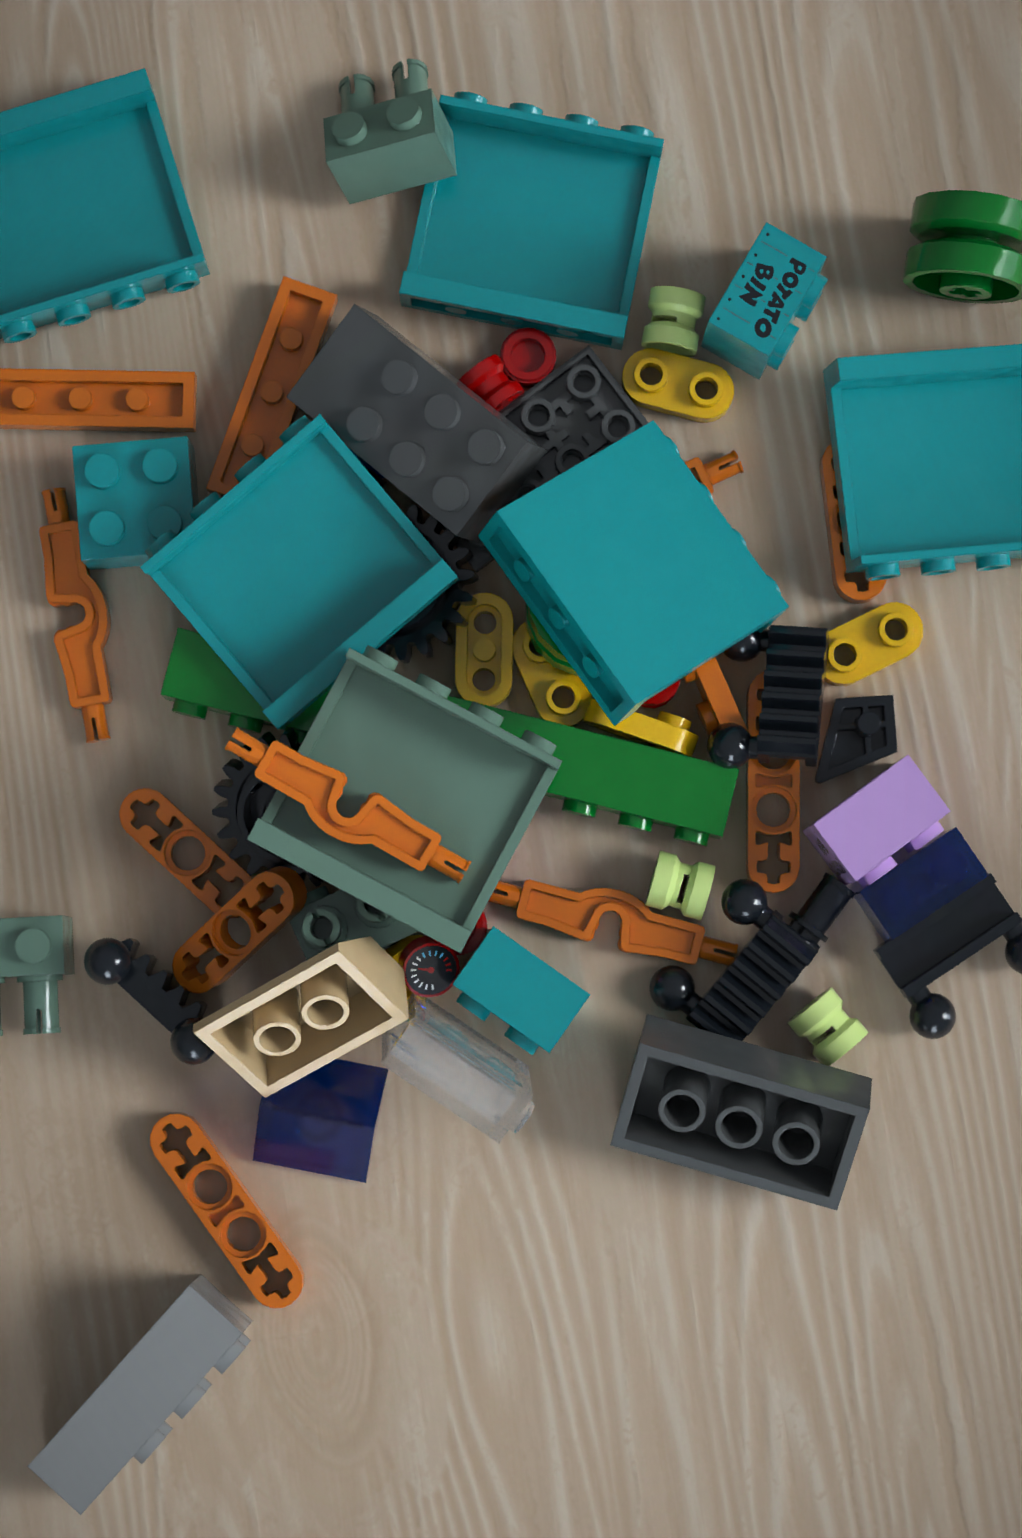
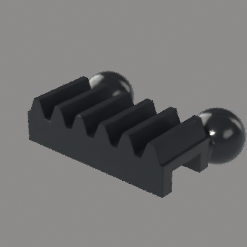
(789, 700)
(942, 944)
(114, 962)
(751, 980)

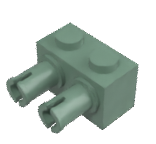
(390, 142)
(341, 918)
(39, 955)

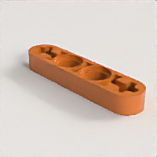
(766, 781)
(234, 1204)

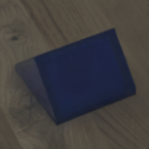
(323, 1121)

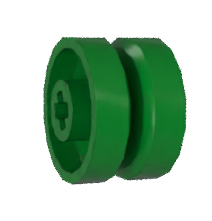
(966, 247)

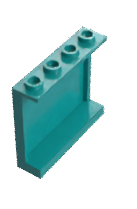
(90, 207)
(535, 222)
(928, 458)
(298, 569)
(632, 570)

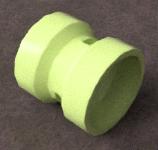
(673, 320)
(667, 882)
(819, 1017)

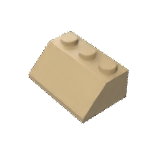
(309, 1015)

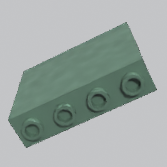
(437, 766)

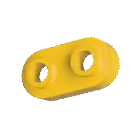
(676, 390)
(871, 645)
(485, 651)
(543, 680)
(665, 733)

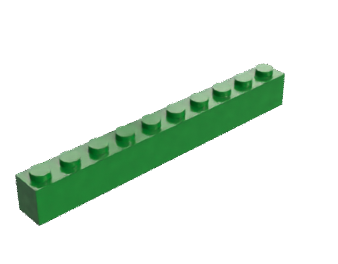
(595, 771)

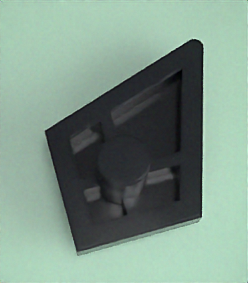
(857, 735)

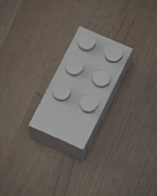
(151, 1382)

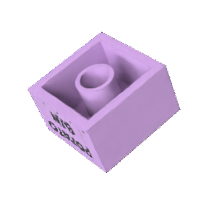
(876, 821)

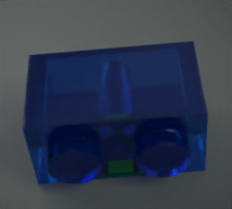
(920, 884)

